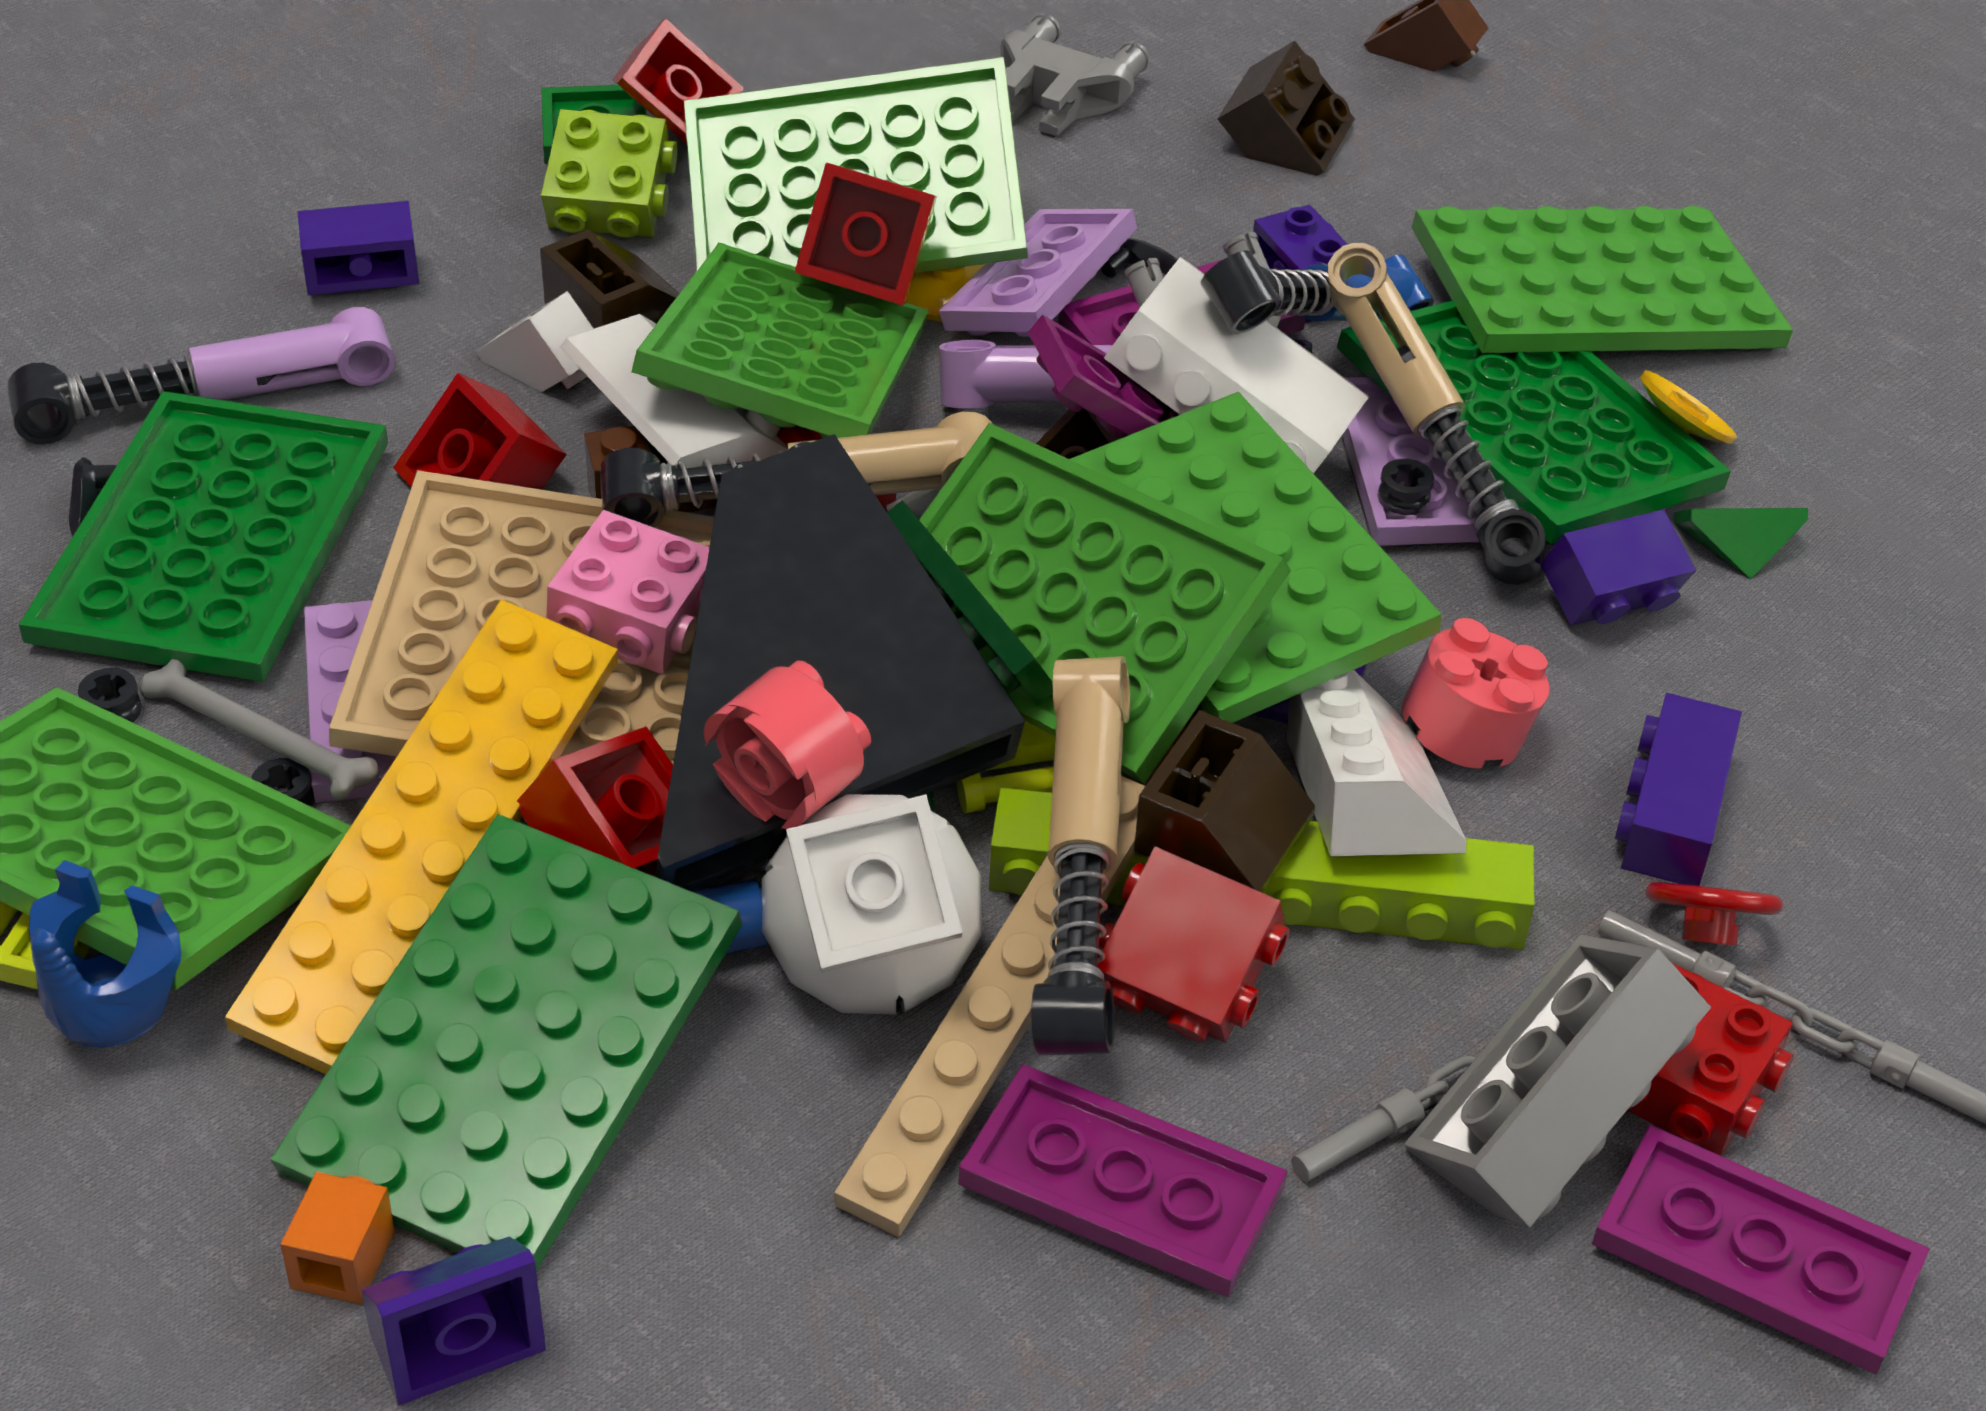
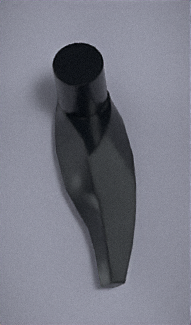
(1134, 251)
(84, 485)

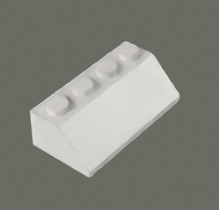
(1191, 358)
(673, 421)
(1368, 774)

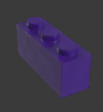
(1677, 789)

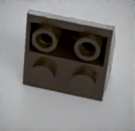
(1287, 113)
(603, 280)
(1223, 803)

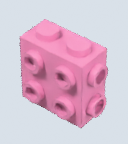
(631, 590)

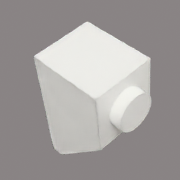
(532, 346)

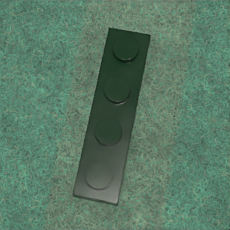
(1012, 660)

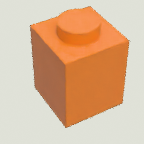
(338, 1237)

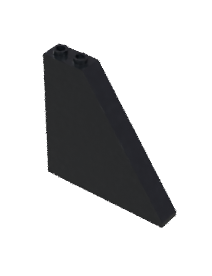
(823, 577)

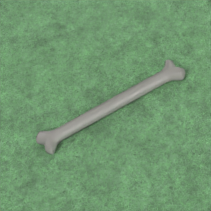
(342, 771)

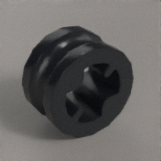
(1405, 486)
(112, 683)
(287, 774)

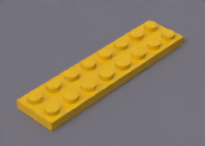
(466, 761)

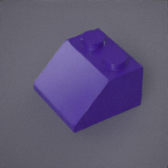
(456, 1318)

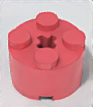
(1476, 695)
(787, 745)

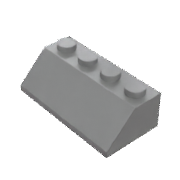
(1559, 1076)

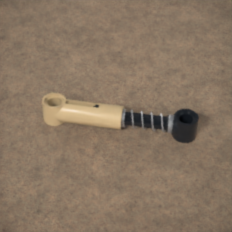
(1432, 406)
(889, 462)
(1075, 1004)

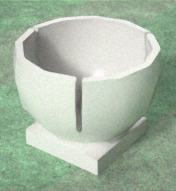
(872, 903)

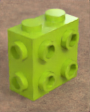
(608, 173)

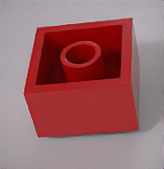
(865, 233)

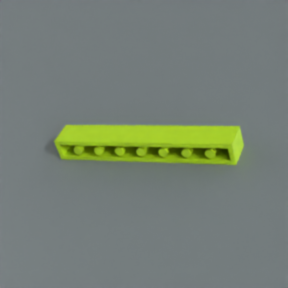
(1441, 897)

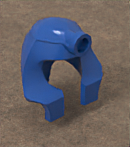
(98, 997)

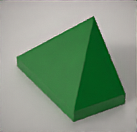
(1742, 535)

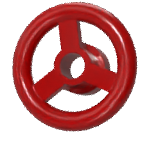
(1711, 910)

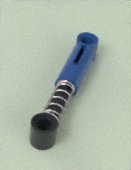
(1252, 294)

